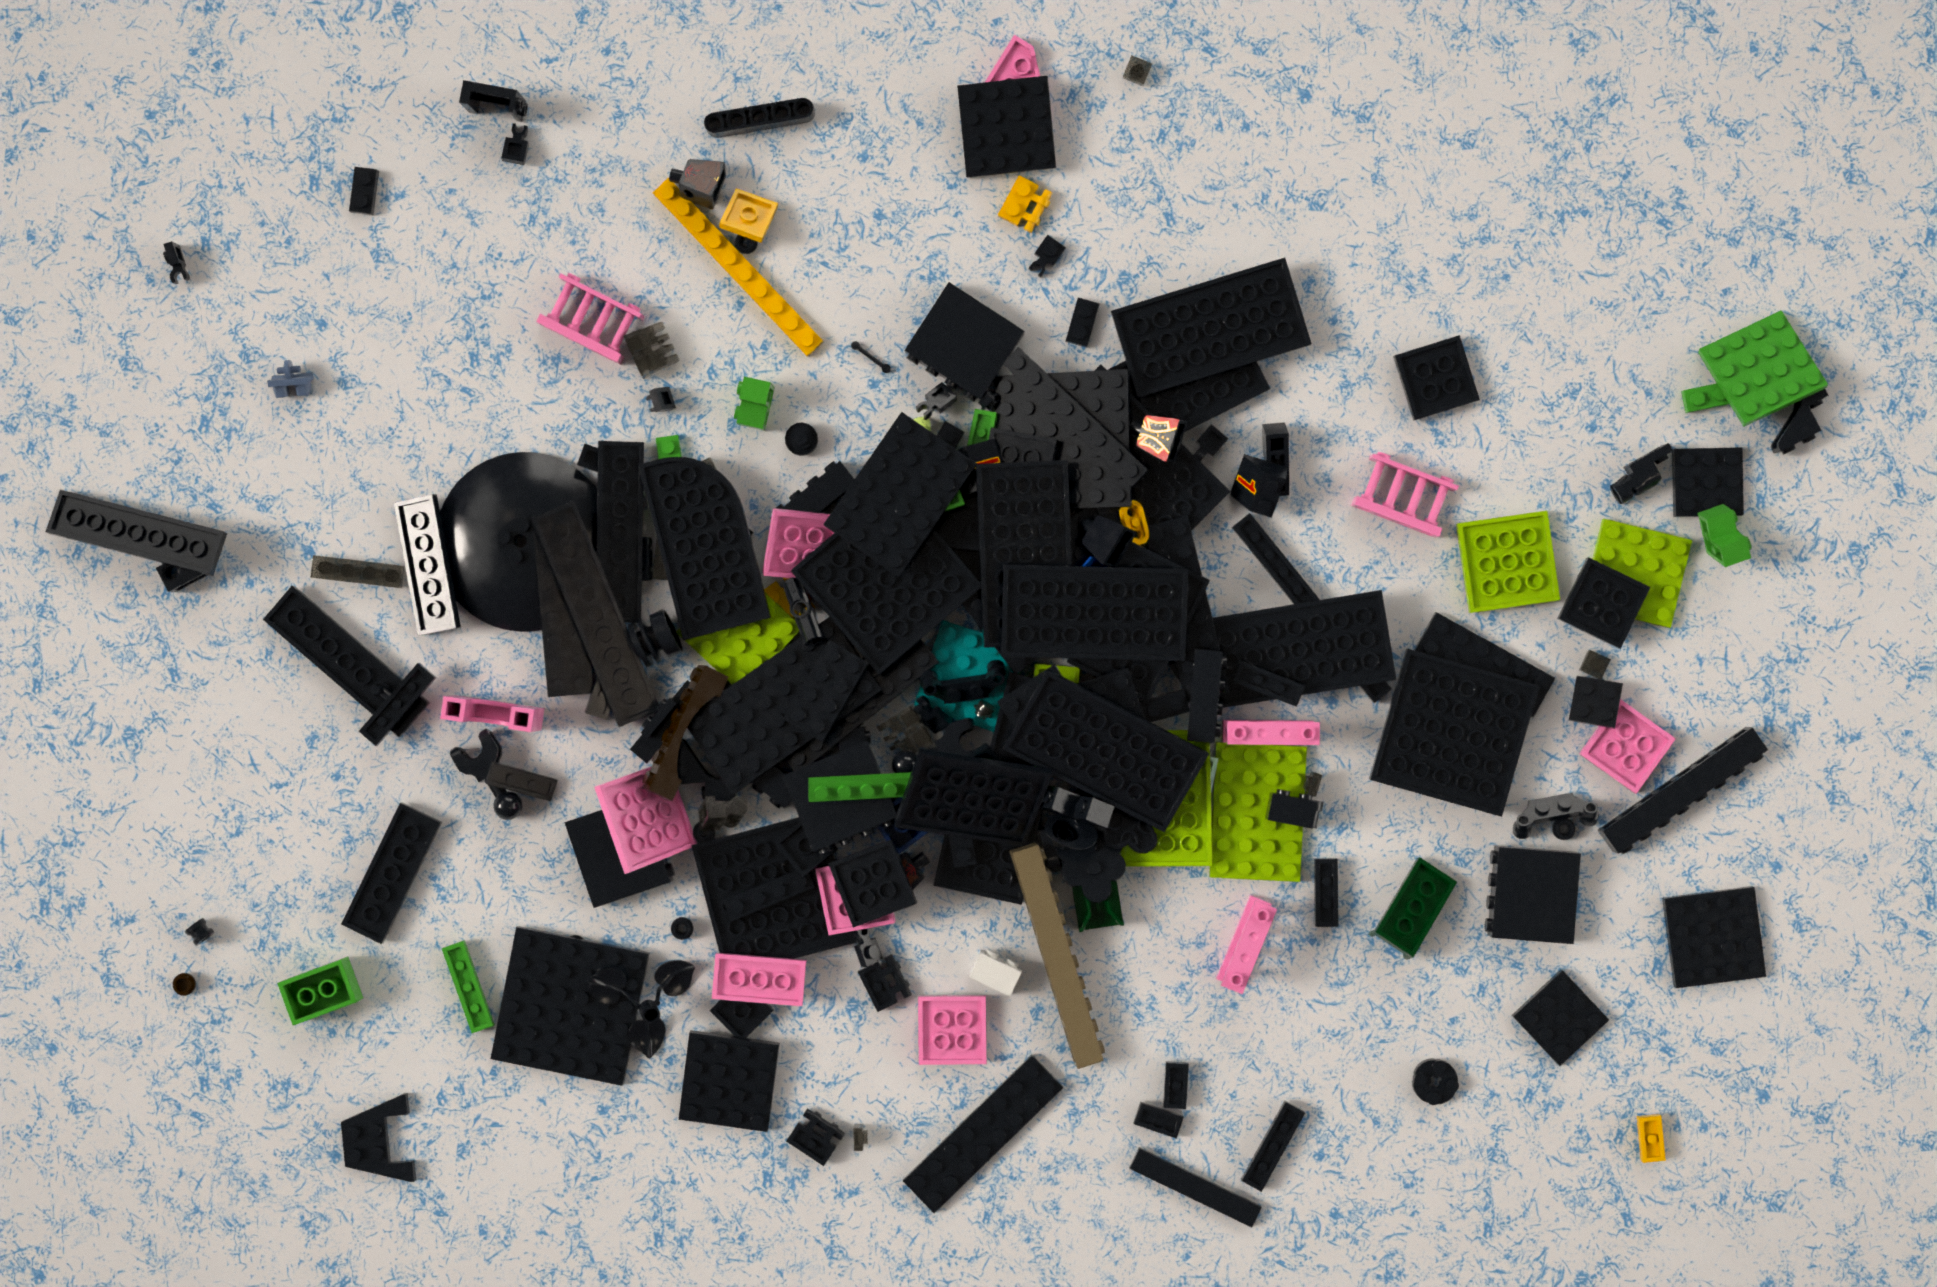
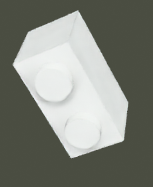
(995, 972)

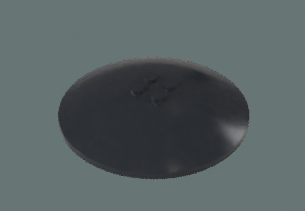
(484, 518)

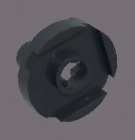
(1447, 1085)

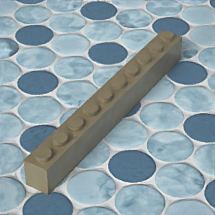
(1056, 955)

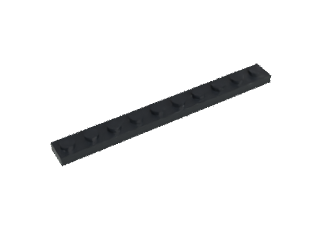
(1287, 578)

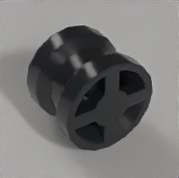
(199, 931)

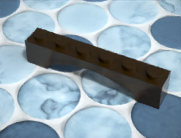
(663, 777)

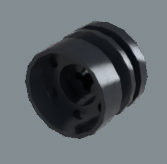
(657, 637)

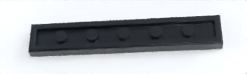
(1195, 1187)

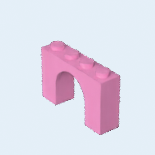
(495, 712)

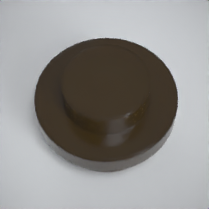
(184, 984)

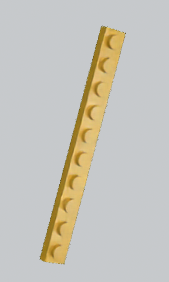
(738, 267)

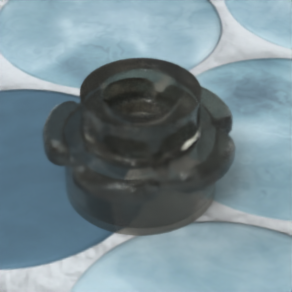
(984, 709)

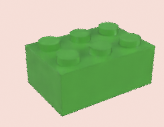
(320, 990)

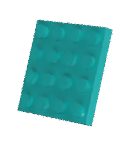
(960, 656)

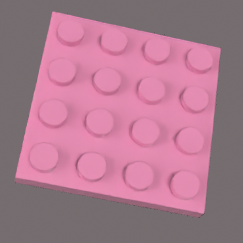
(643, 824)

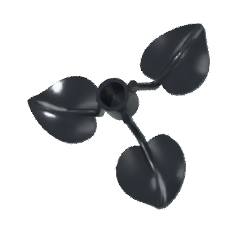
(648, 1033)

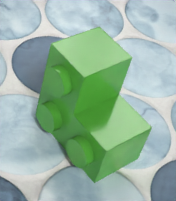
(755, 403)
(1721, 536)

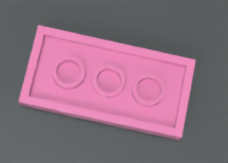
(759, 979)

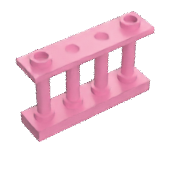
(572, 330)
(1408, 517)
(1271, 732)
(1246, 944)

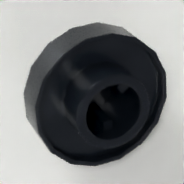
(801, 439)

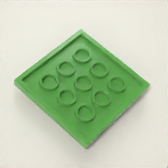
(1762, 368)

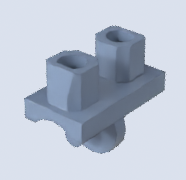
(281, 382)

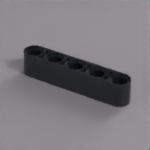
(748, 114)

